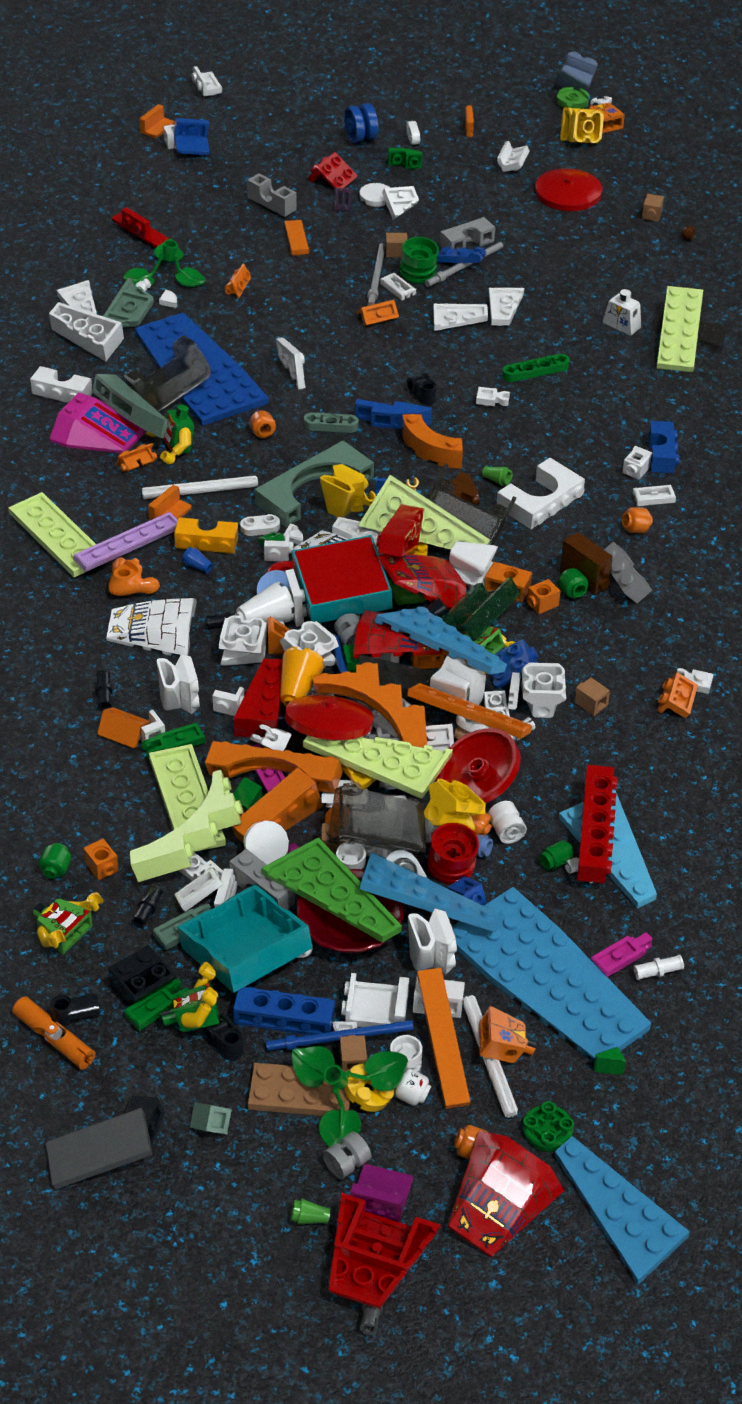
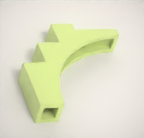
(196, 833)

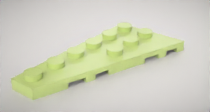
(438, 525)
(386, 760)

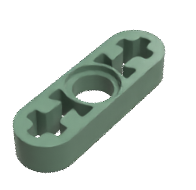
(343, 422)

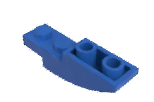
(387, 415)

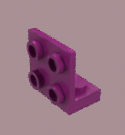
(383, 1191)

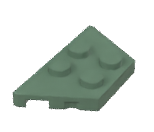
(130, 305)

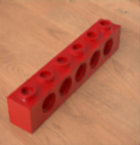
(596, 824)

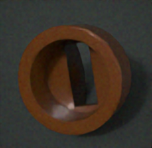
(688, 232)

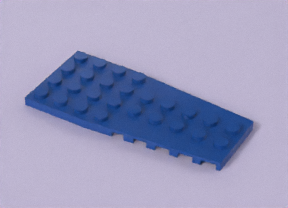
(227, 388)

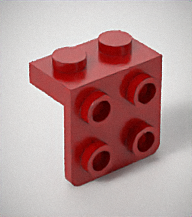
(334, 171)

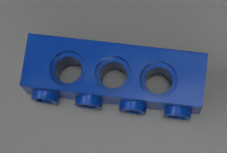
(283, 1011)

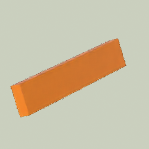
(470, 710)
(443, 1038)

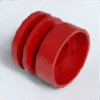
(452, 852)

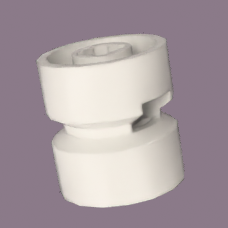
(507, 822)
(352, 855)
(411, 1048)

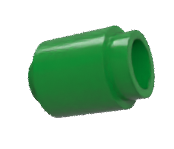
(556, 855)

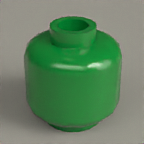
(573, 583)
(55, 860)

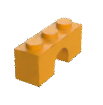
(220, 539)

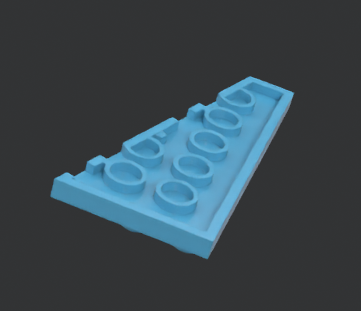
(436, 634)

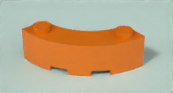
(430, 444)

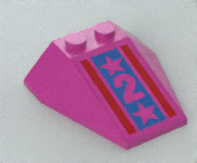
(94, 426)

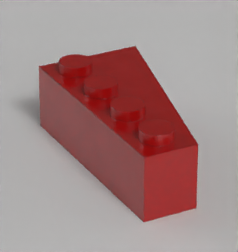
(401, 532)
(261, 701)

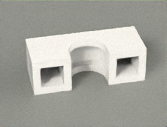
(46, 384)

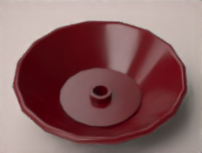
(337, 934)

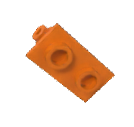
(238, 281)
(128, 459)

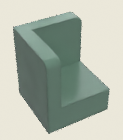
(210, 1118)

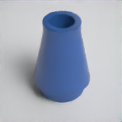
(195, 559)

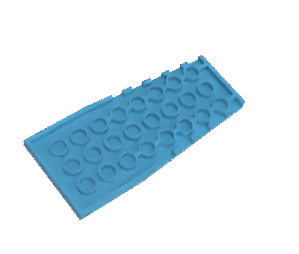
(550, 976)

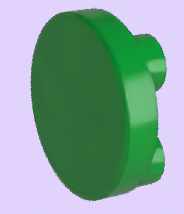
(547, 1127)

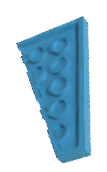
(405, 886)
(626, 1216)

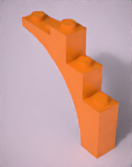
(387, 700)

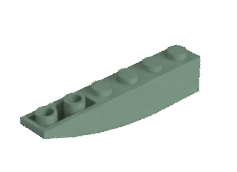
(129, 404)

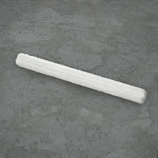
(203, 486)
(493, 1066)

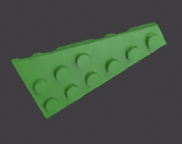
(326, 882)

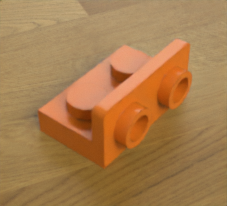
(677, 695)

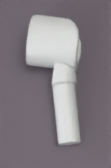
(572, 866)

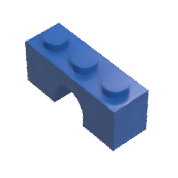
(663, 445)

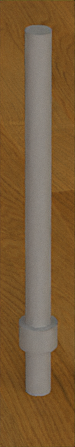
(442, 275)
(373, 292)

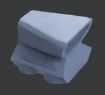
(577, 72)

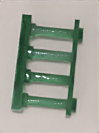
(481, 608)

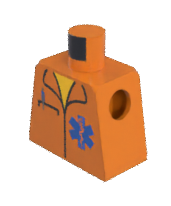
(613, 117)
(503, 1037)

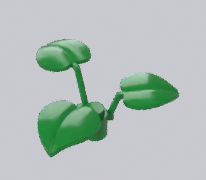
(169, 252)
(318, 1064)

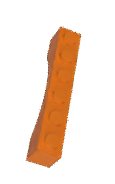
(238, 759)

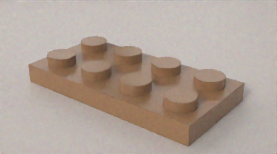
(279, 1090)

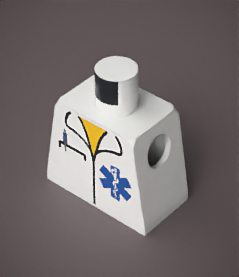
(623, 313)

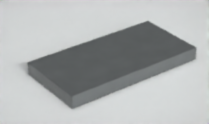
(98, 1148)

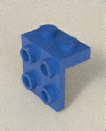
(191, 136)
(515, 657)

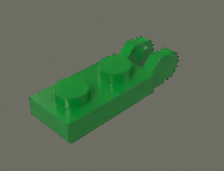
(174, 738)
(150, 1007)

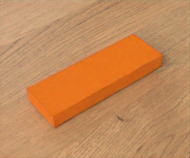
(296, 237)

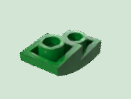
(404, 156)

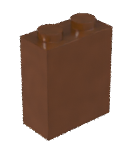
(589, 559)

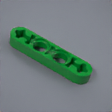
(516, 371)

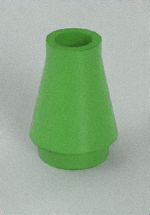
(499, 475)
(309, 1213)

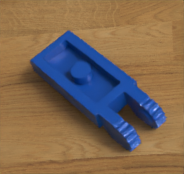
(461, 255)

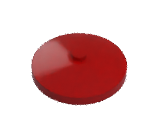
(568, 189)
(329, 717)
(484, 762)

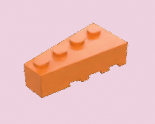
(284, 804)

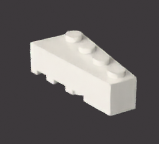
(87, 330)

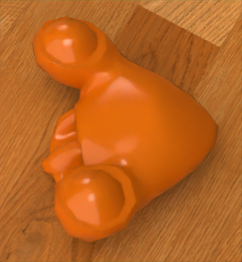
(127, 579)

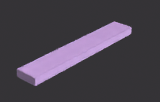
(126, 542)

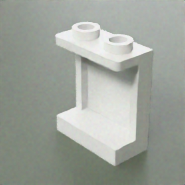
(375, 1003)

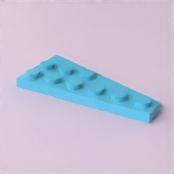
(628, 866)

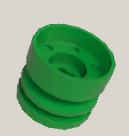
(418, 259)

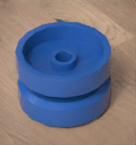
(361, 122)

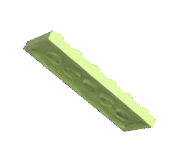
(680, 329)
(52, 530)
(181, 785)

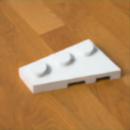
(458, 315)

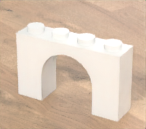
(535, 509)

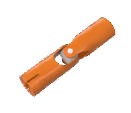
(42, 1024)

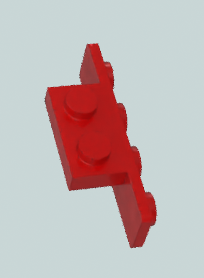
(139, 226)

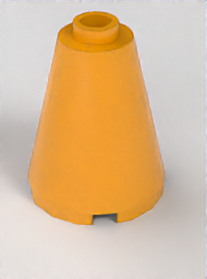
(298, 673)

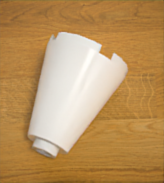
(272, 602)

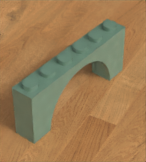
(277, 494)

